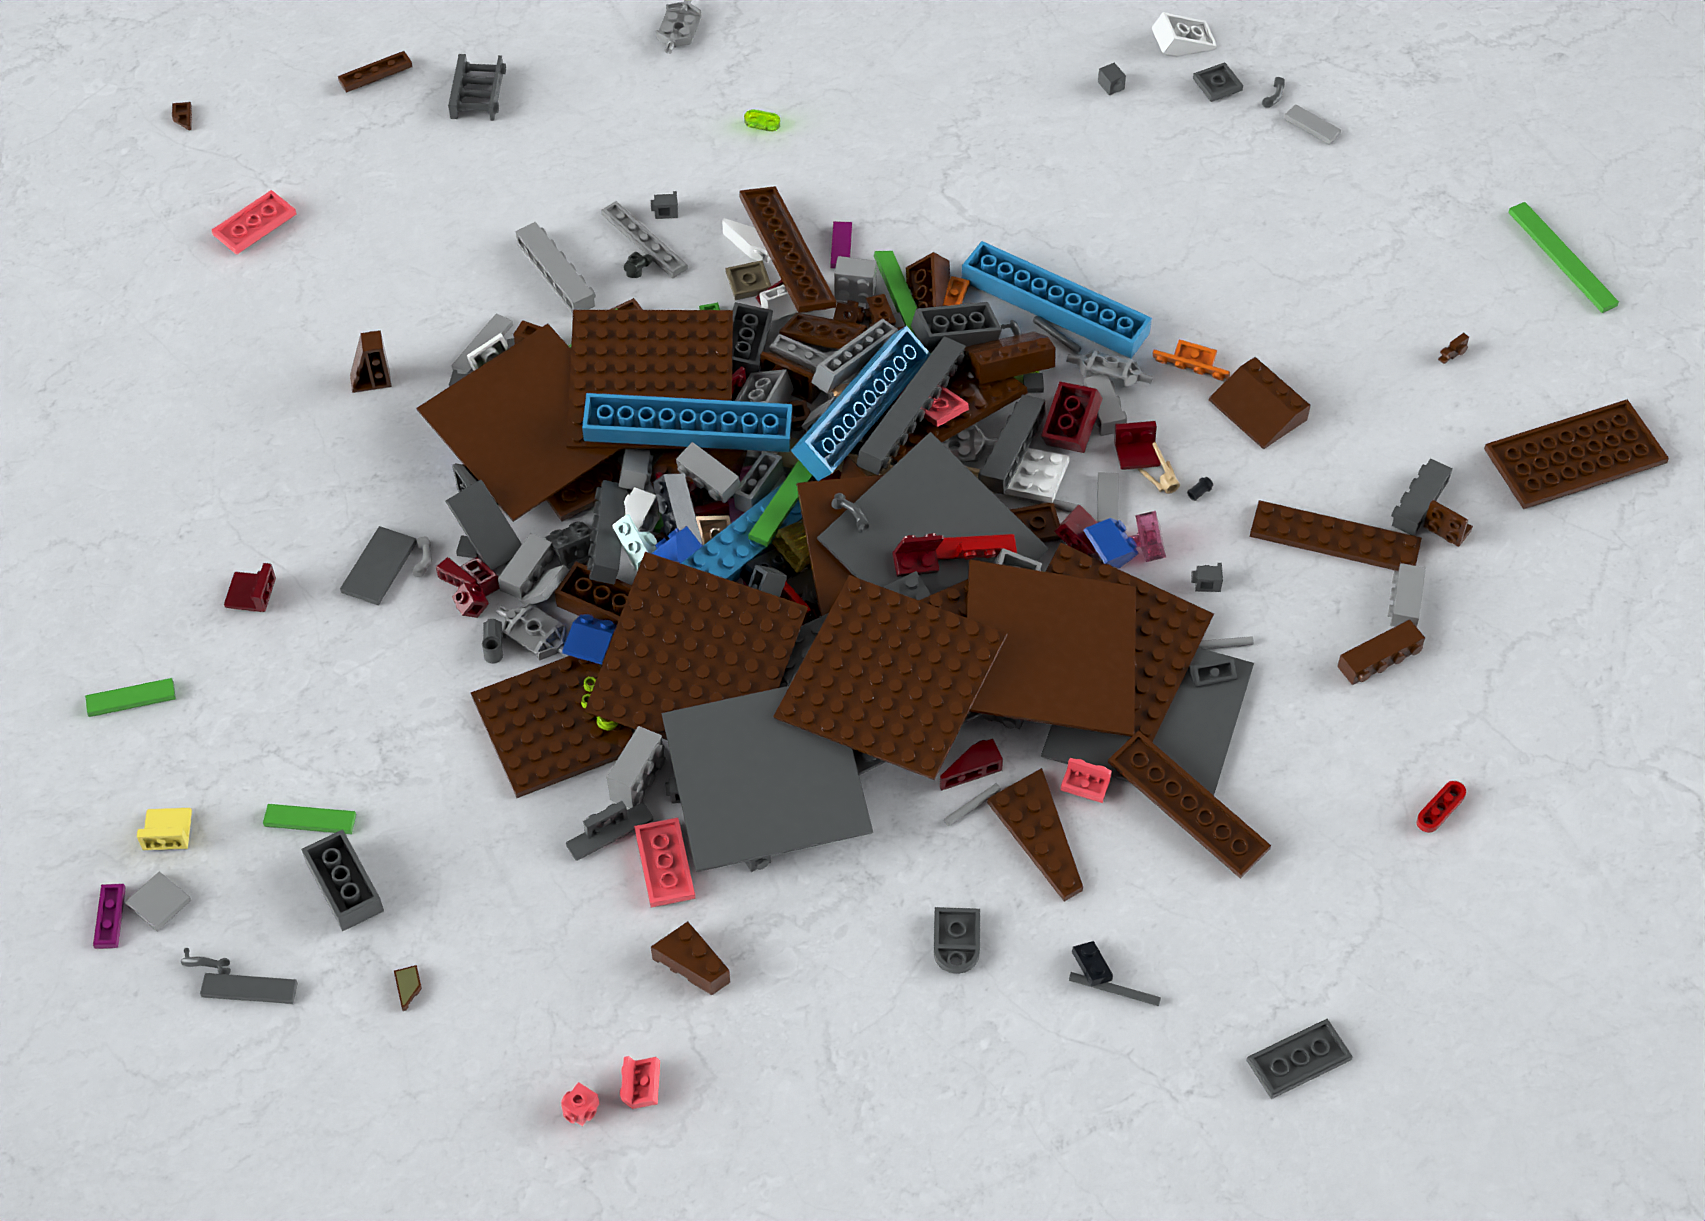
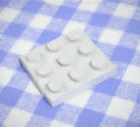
(1038, 475)

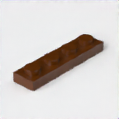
(375, 71)

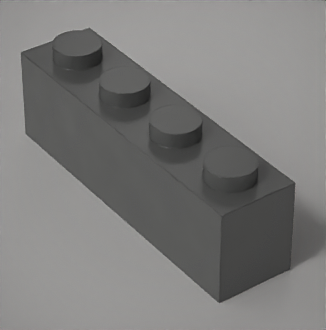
(1415, 503)

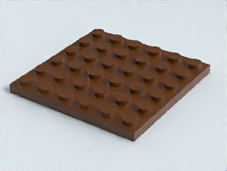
(543, 727)

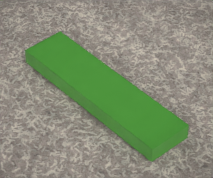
(130, 697)
(309, 818)

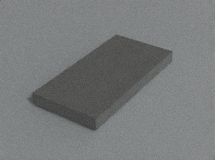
(484, 524)
(378, 565)
(1299, 1058)

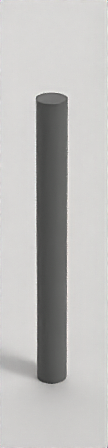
(1116, 989)

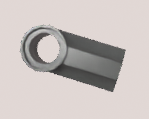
(492, 641)

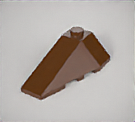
(929, 280)

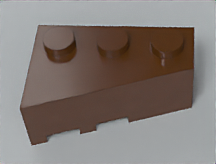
(370, 364)
(693, 958)

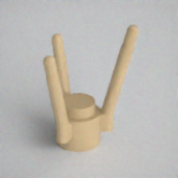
(1168, 480)

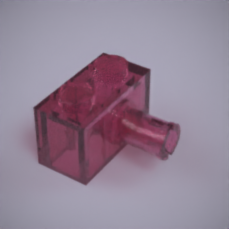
(1149, 536)

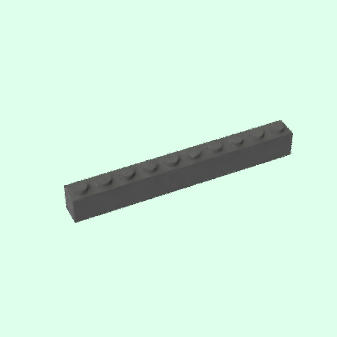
(911, 406)

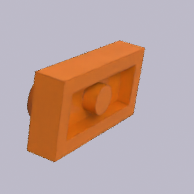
(956, 291)

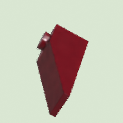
(977, 762)

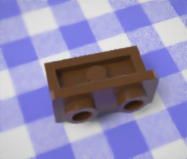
(877, 309)

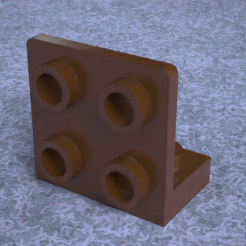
(1447, 523)

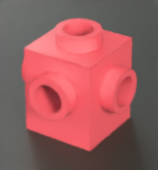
(580, 1104)

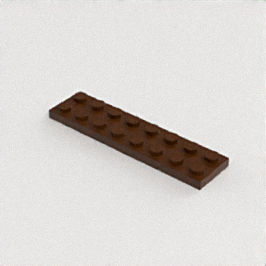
(1334, 536)
(1189, 804)

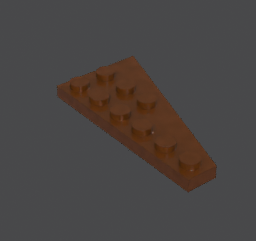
(1034, 822)

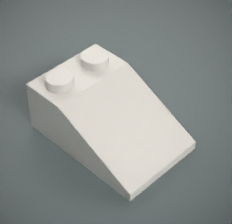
(1182, 35)
(487, 351)
(643, 510)

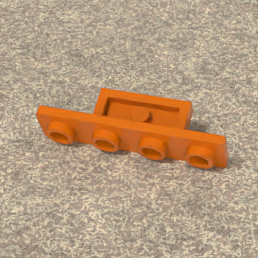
(1193, 357)

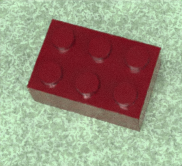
(1071, 417)

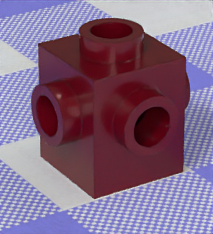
(470, 600)

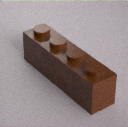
(1381, 652)

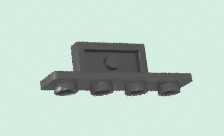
(607, 827)

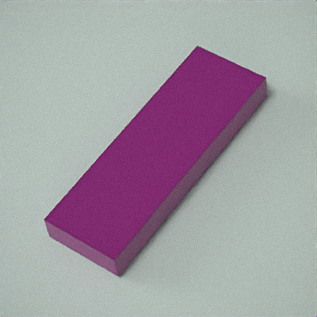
(840, 241)
(109, 916)

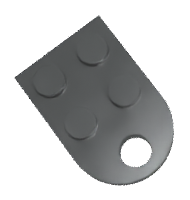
(956, 936)

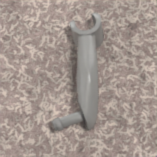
(420, 569)

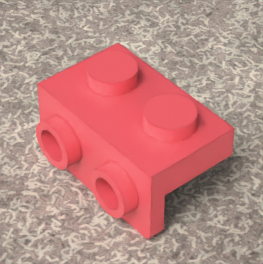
(1086, 780)
(640, 1082)

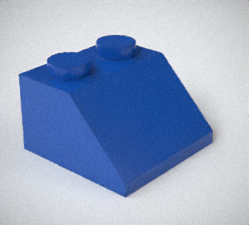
(1112, 542)
(679, 546)
(589, 638)

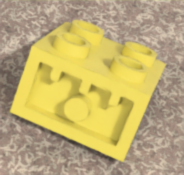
(165, 829)

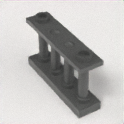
(461, 79)

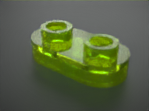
(762, 120)

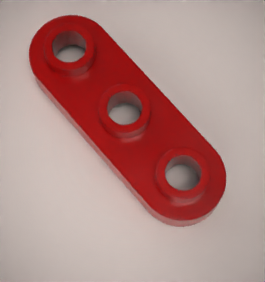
(1444, 800)

